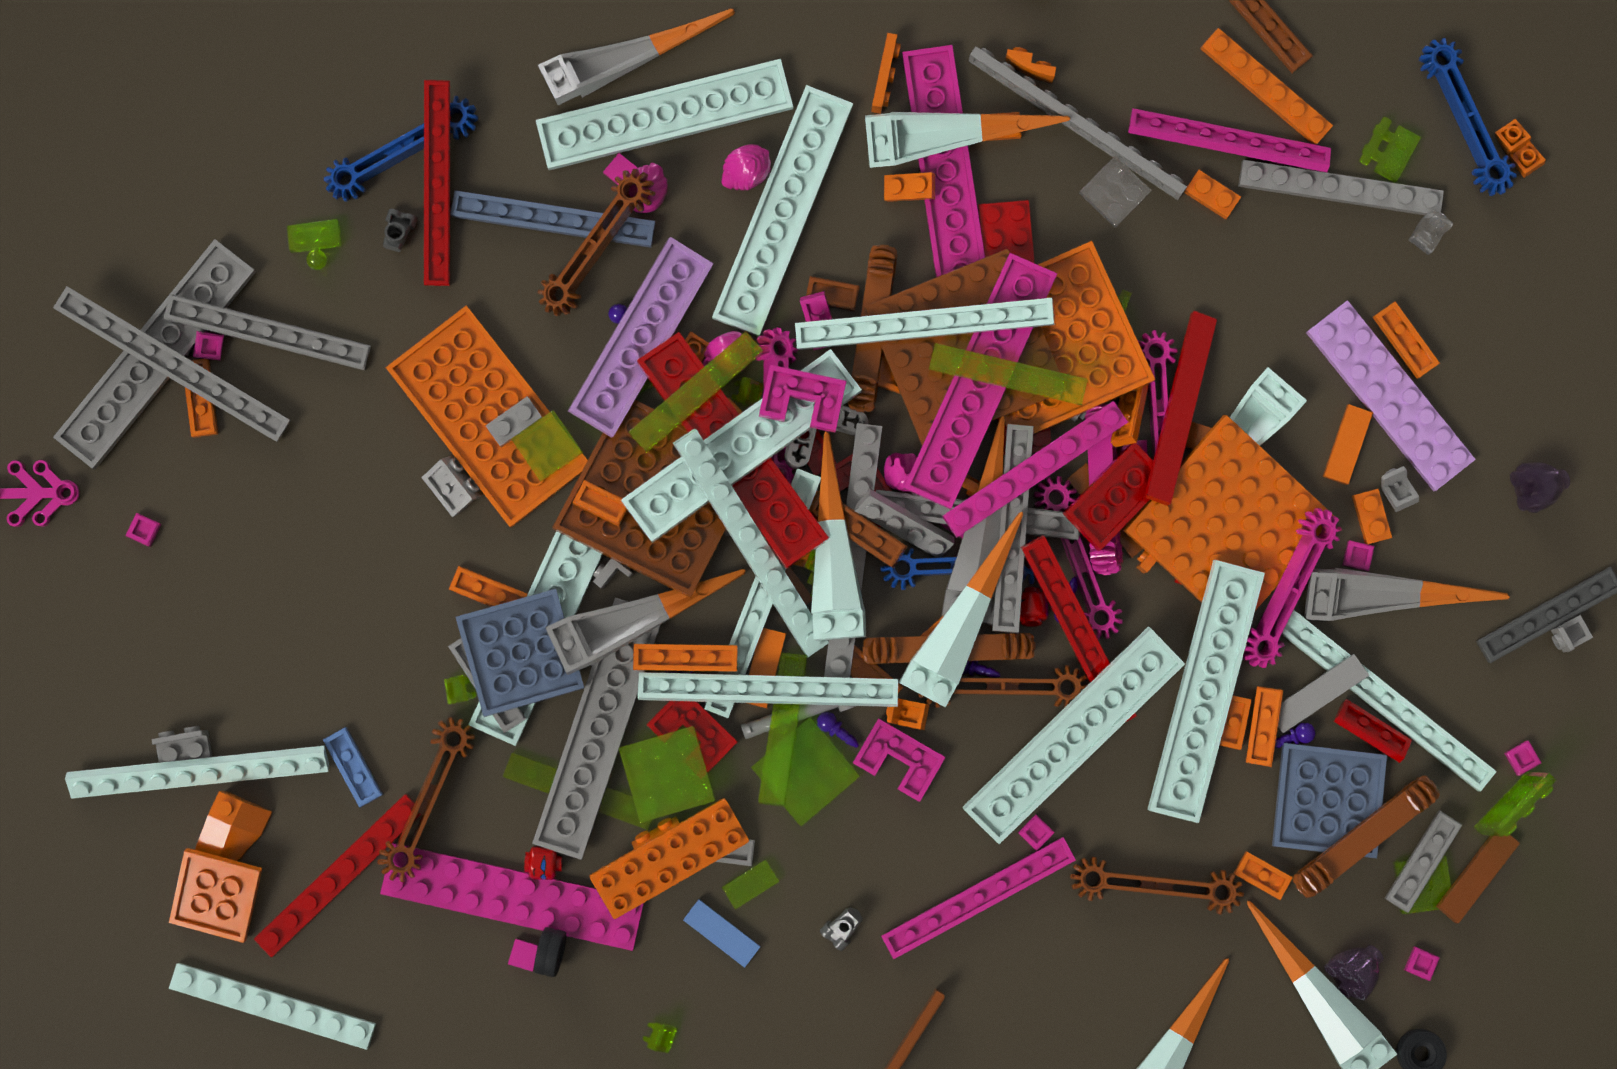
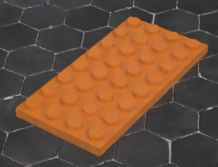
(459, 387)

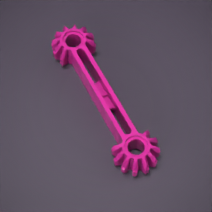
(784, 357)
(1157, 408)
(1099, 458)
(1079, 560)
(1291, 586)

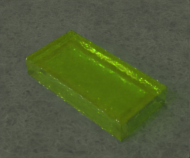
(750, 884)

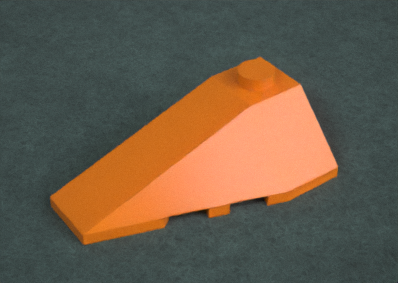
(232, 826)

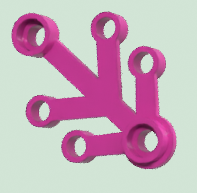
(35, 493)

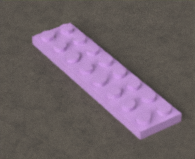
(644, 326)
(1390, 396)

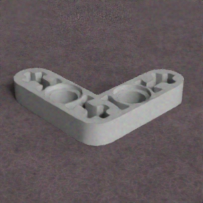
(805, 451)

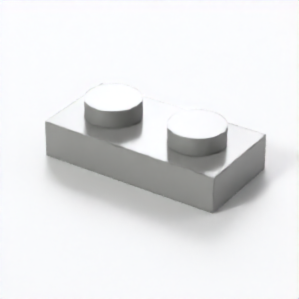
(513, 421)

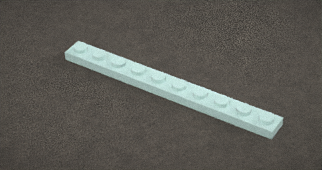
(925, 323)
(749, 540)
(758, 602)
(768, 689)
(1392, 705)
(197, 772)

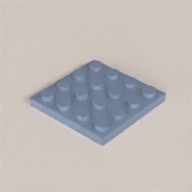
(514, 655)
(1325, 795)

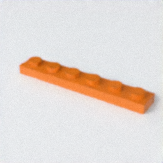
(1266, 87)

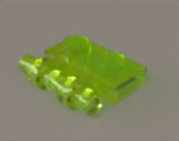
(1397, 152)

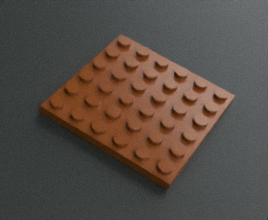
(910, 358)
(620, 468)

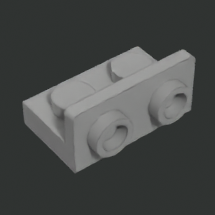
(452, 485)
(189, 745)

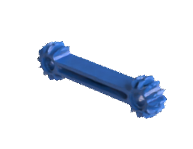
(1467, 117)
(395, 150)
(914, 572)

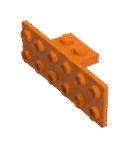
(668, 857)

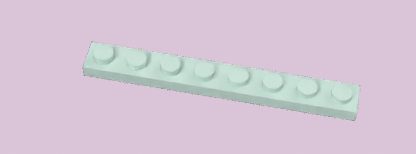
(272, 1006)

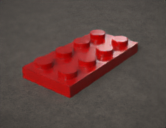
(1112, 497)

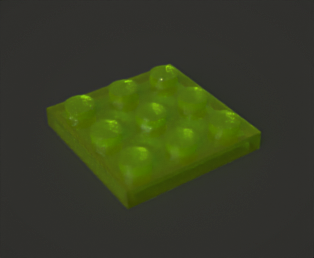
(667, 774)
(815, 774)
(1516, 803)

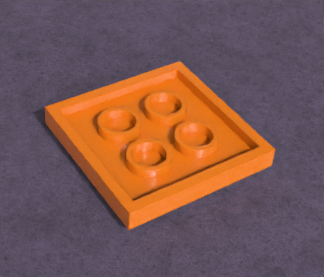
(215, 895)

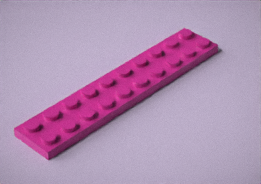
(954, 211)
(971, 403)
(512, 898)

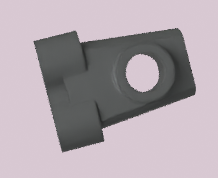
(398, 225)
(842, 928)

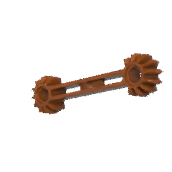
(596, 242)
(868, 356)
(984, 648)
(1009, 686)
(426, 799)
(1366, 836)
(1158, 885)

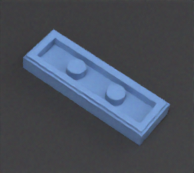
(353, 767)
(721, 933)

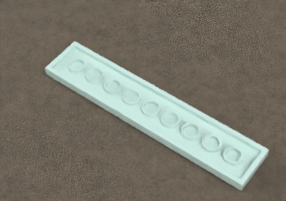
(664, 114)
(782, 211)
(738, 450)
(569, 570)
(1206, 691)
(1073, 735)

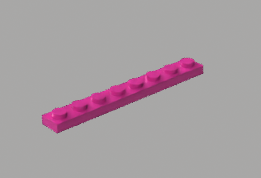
(1230, 140)
(1034, 469)
(978, 897)

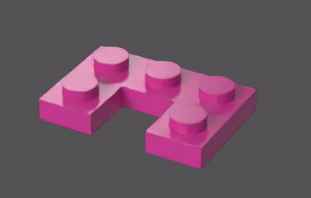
(788, 383)
(888, 740)

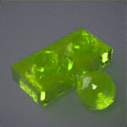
(314, 237)

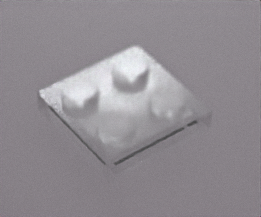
(1115, 191)

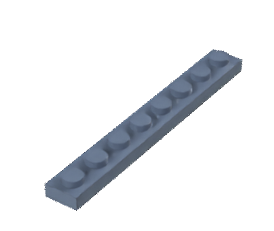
(545, 217)

